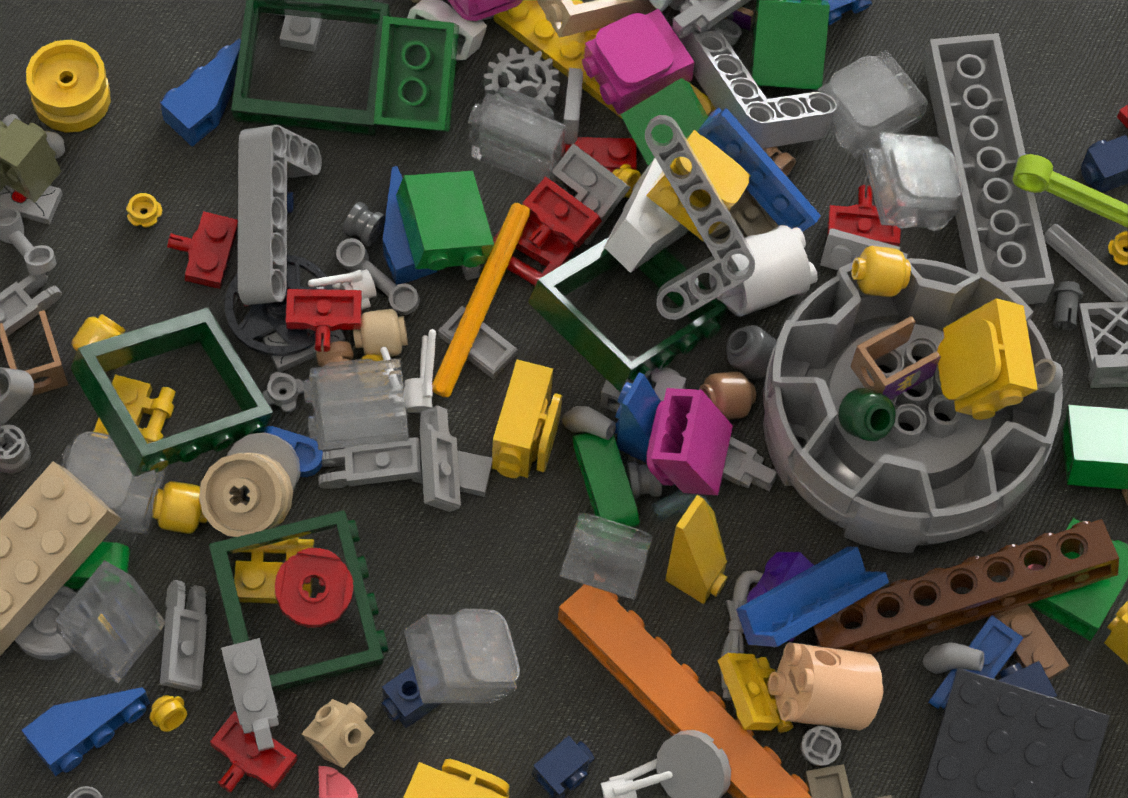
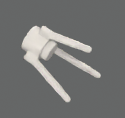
(352, 281)
(419, 390)
(623, 785)

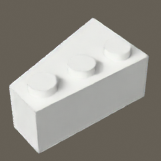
(643, 225)

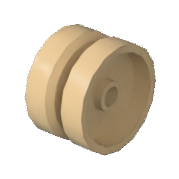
(224, 487)

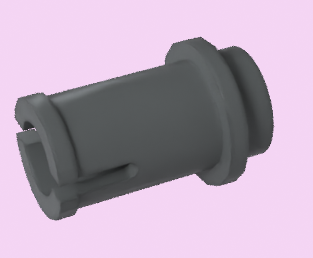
(1066, 308)

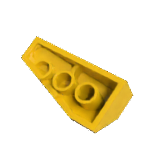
(697, 553)

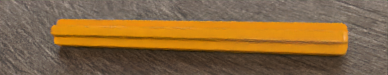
(480, 300)

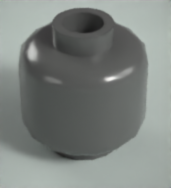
(750, 351)

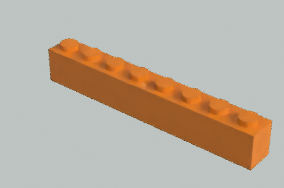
(673, 691)

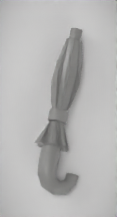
(734, 641)

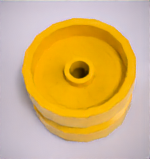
(68, 85)

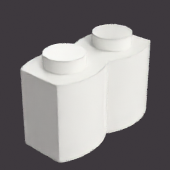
(470, 32)

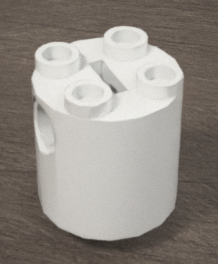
(778, 273)

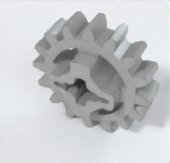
(520, 74)

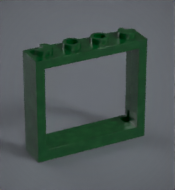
(305, 115)
(124, 349)
(597, 349)
(358, 569)

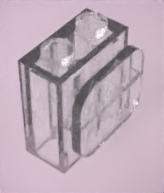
(872, 99)
(517, 135)
(913, 180)
(357, 403)
(103, 471)
(606, 555)
(109, 621)
(463, 657)

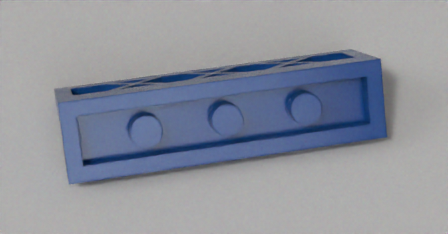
(767, 181)
(808, 598)

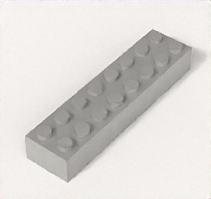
(981, 129)

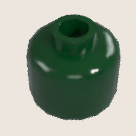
(867, 414)

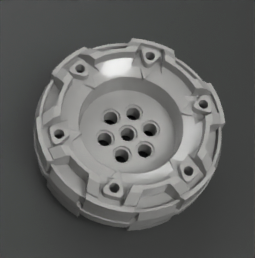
(914, 483)

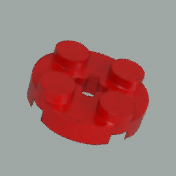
(332, 575)

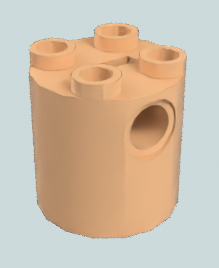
(827, 686)

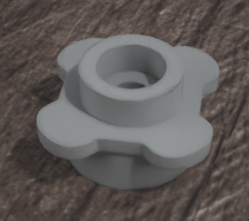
(282, 381)

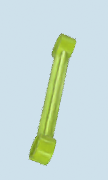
(1036, 175)

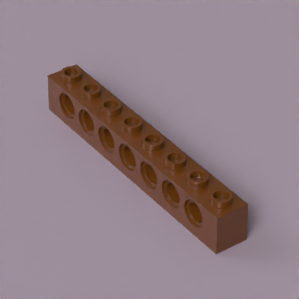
(986, 597)

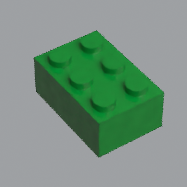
(416, 73)

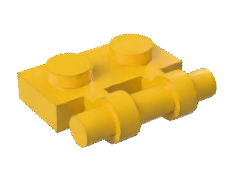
(136, 399)
(256, 578)
(748, 687)

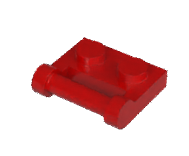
(553, 252)

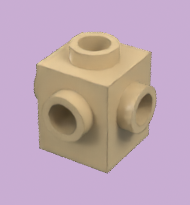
(338, 732)

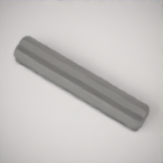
(1086, 263)

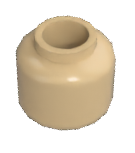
(380, 330)

